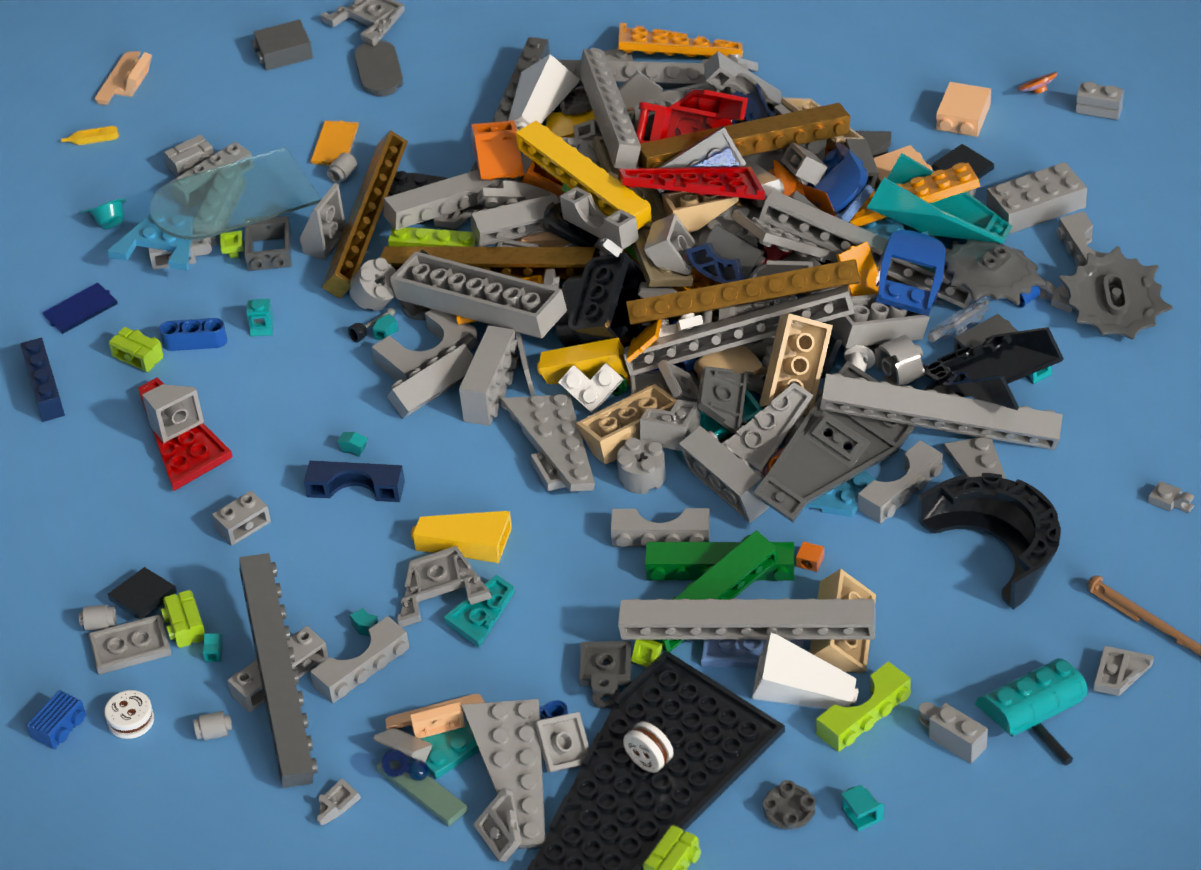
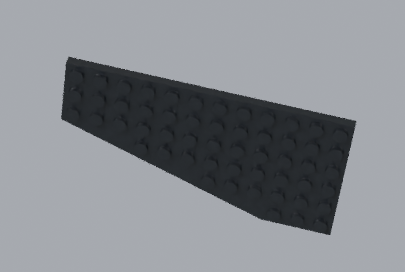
(623, 811)

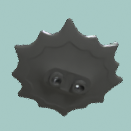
(992, 270)
(1133, 298)

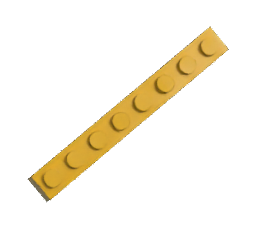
(579, 171)

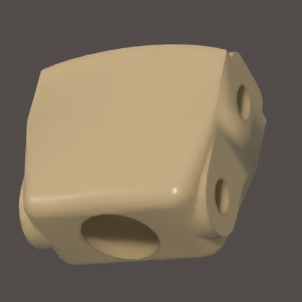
(736, 358)

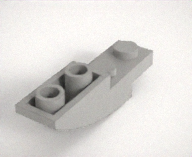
(510, 193)

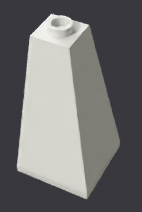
(541, 91)
(800, 678)

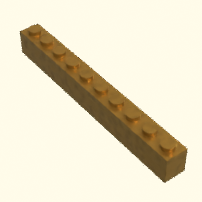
(758, 134)
(364, 214)
(511, 261)
(743, 292)

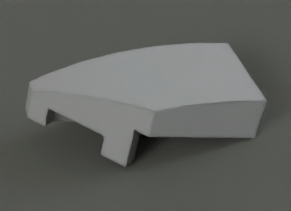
(336, 801)

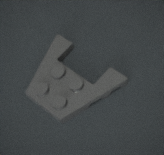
(723, 395)

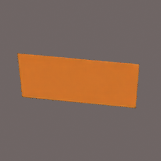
(820, 197)

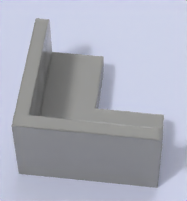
(670, 426)

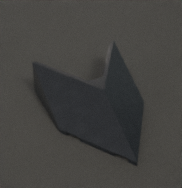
(990, 367)

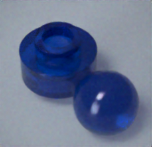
(417, 770)

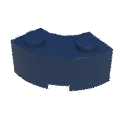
(715, 266)

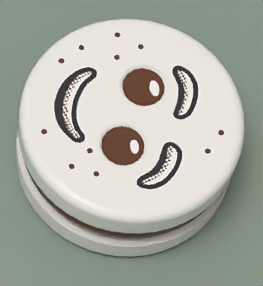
(129, 714)
(648, 746)

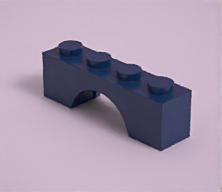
(42, 379)
(328, 477)

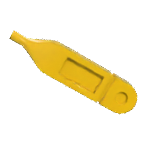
(93, 135)

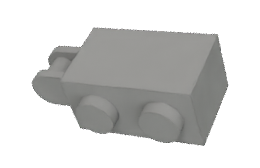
(198, 247)
(954, 730)

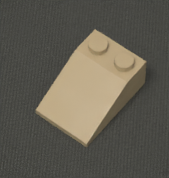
(696, 209)

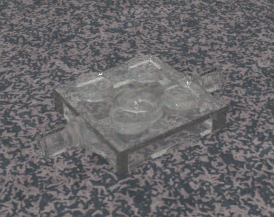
(957, 322)

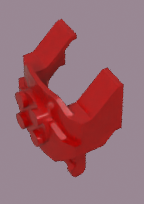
(691, 114)

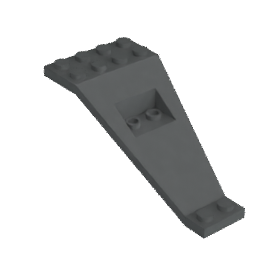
(819, 463)

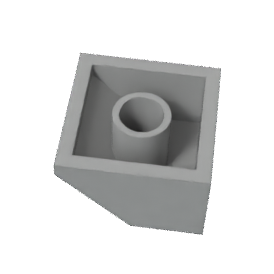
(668, 245)
(172, 410)

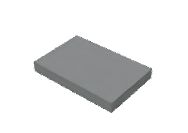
(129, 644)

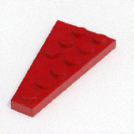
(720, 181)
(189, 453)

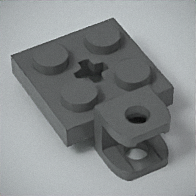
(605, 678)

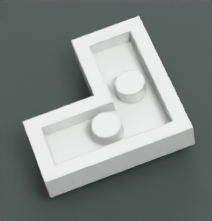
(686, 322)
(594, 391)

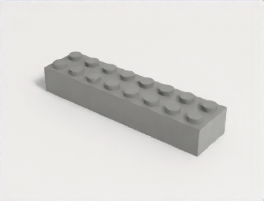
(479, 294)

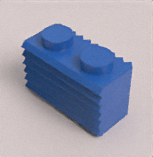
(56, 719)

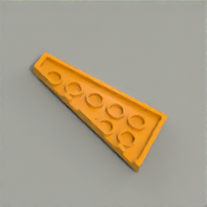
(672, 42)

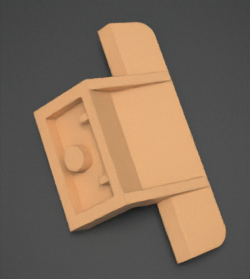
(125, 77)
(434, 718)

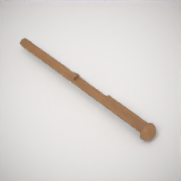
(1136, 612)

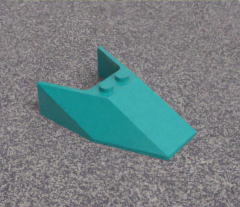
(951, 217)

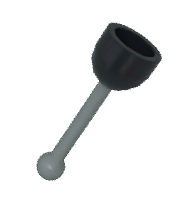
(359, 331)

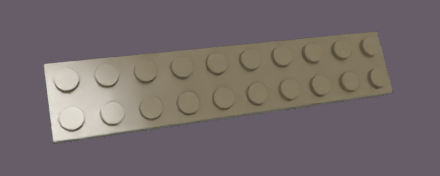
(653, 275)

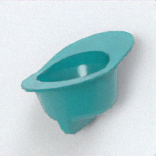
(108, 214)

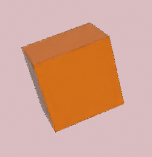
(810, 556)

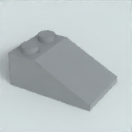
(324, 226)

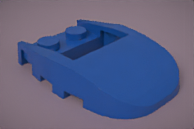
(843, 177)
(914, 248)

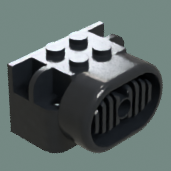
(598, 302)

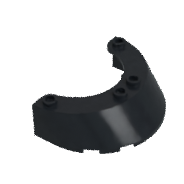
(1005, 509)

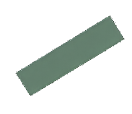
(429, 795)

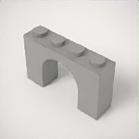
(401, 362)

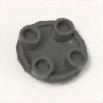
(789, 805)

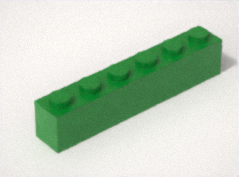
(691, 559)
(730, 575)

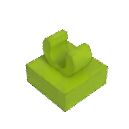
(232, 243)
(646, 651)

